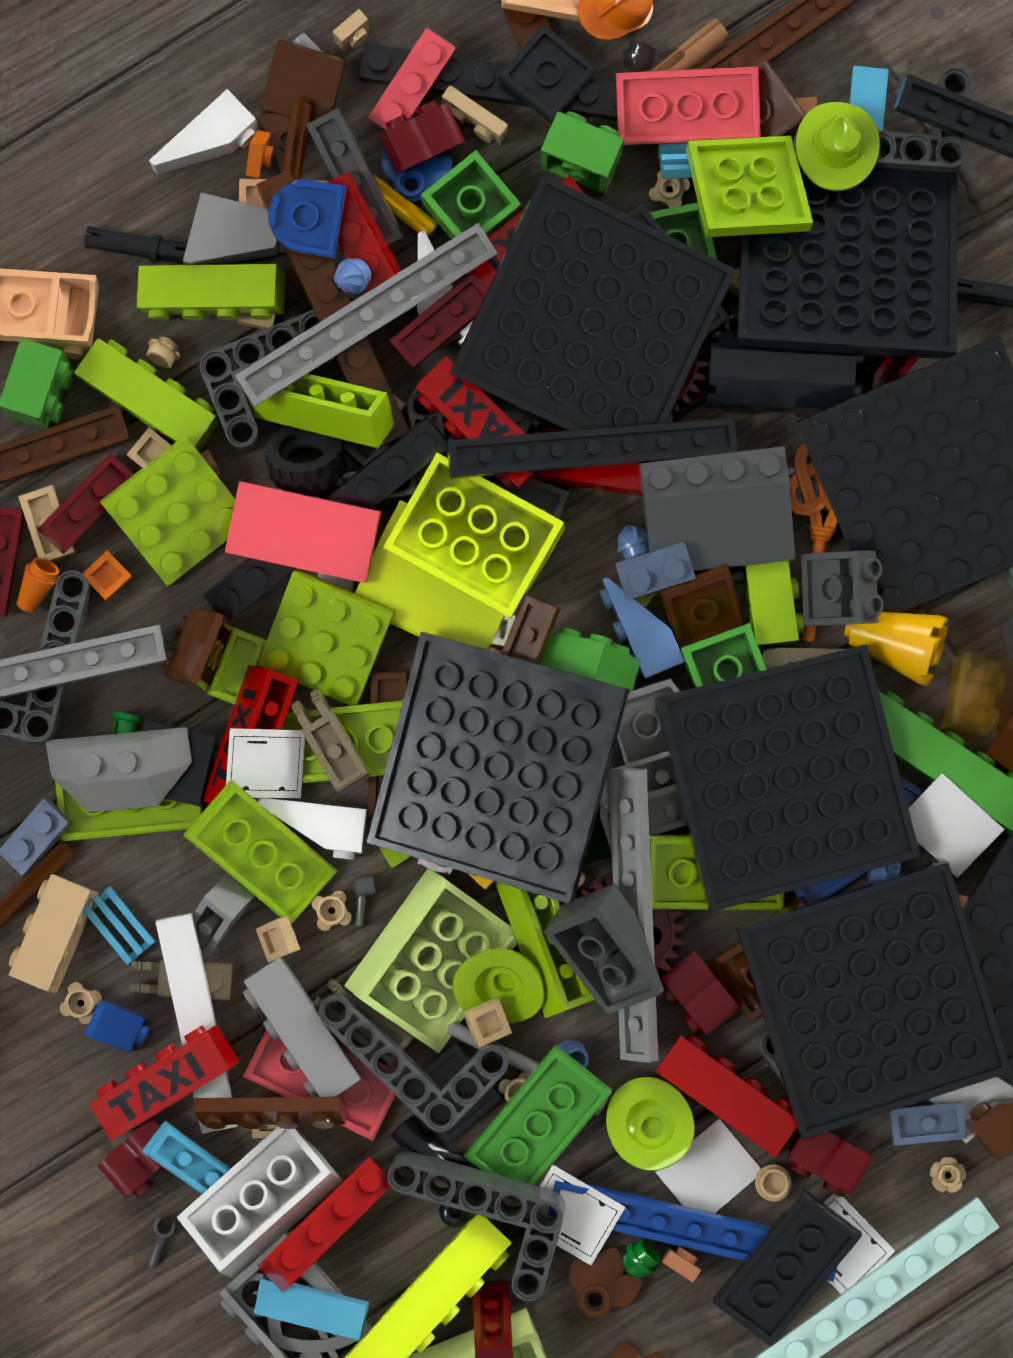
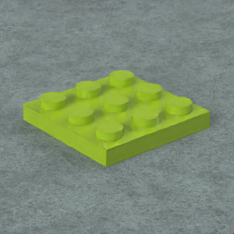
(749, 186)
(173, 510)
(326, 637)

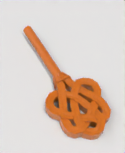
(819, 533)

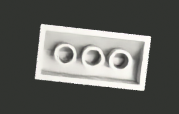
(259, 1200)

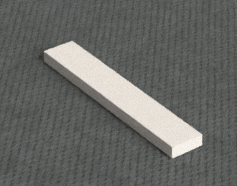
(190, 991)

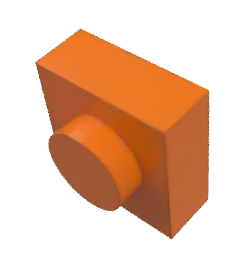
(260, 154)
(107, 576)

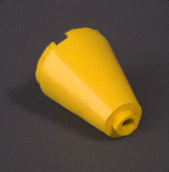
(903, 642)

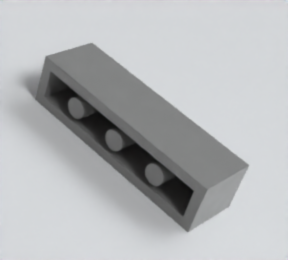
(298, 1024)

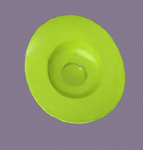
(837, 145)
(500, 975)
(650, 1124)

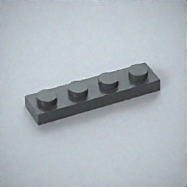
(344, 155)

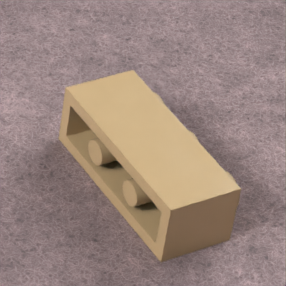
(52, 933)

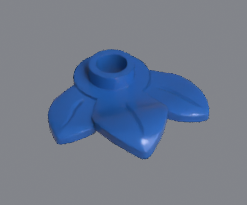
(424, 174)

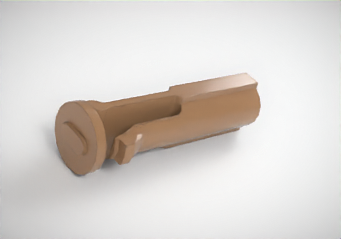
(696, 48)

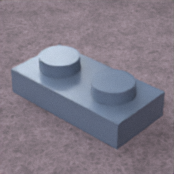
(655, 570)
(35, 836)
(928, 1123)

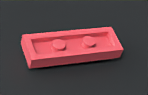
(413, 78)

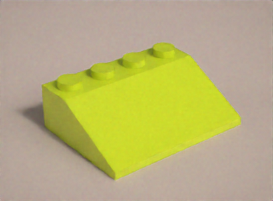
(475, 537)
(425, 601)

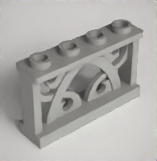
(274, 1338)

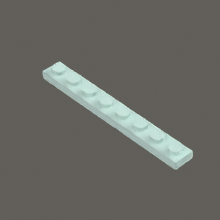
(886, 1284)

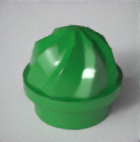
(641, 1259)

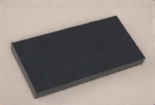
(787, 1267)

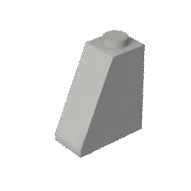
(229, 233)

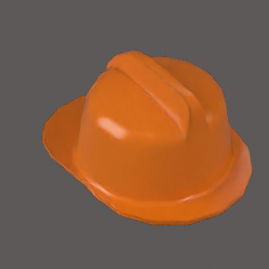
(613, 17)

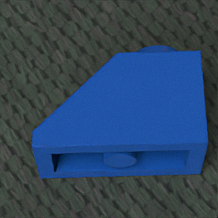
(117, 1026)

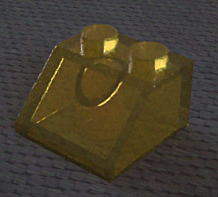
(973, 695)

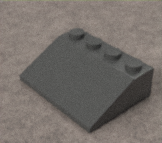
(721, 506)

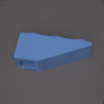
(644, 633)

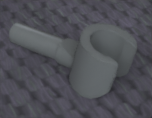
(364, 886)
(160, 1242)

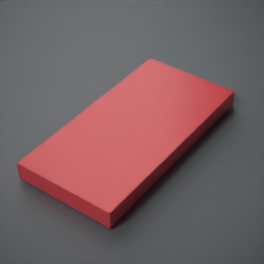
(688, 105)
(303, 532)
(364, 1101)

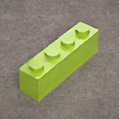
(211, 291)
(145, 395)
(331, 410)
(771, 604)
(529, 917)

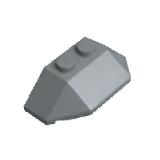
(120, 767)

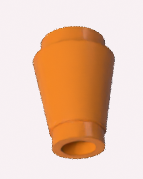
(37, 583)

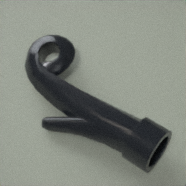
(412, 1137)

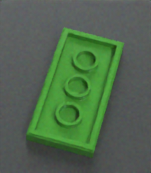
(539, 1119)

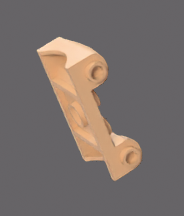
(49, 309)

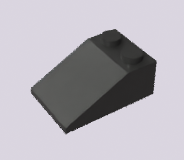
(606, 948)

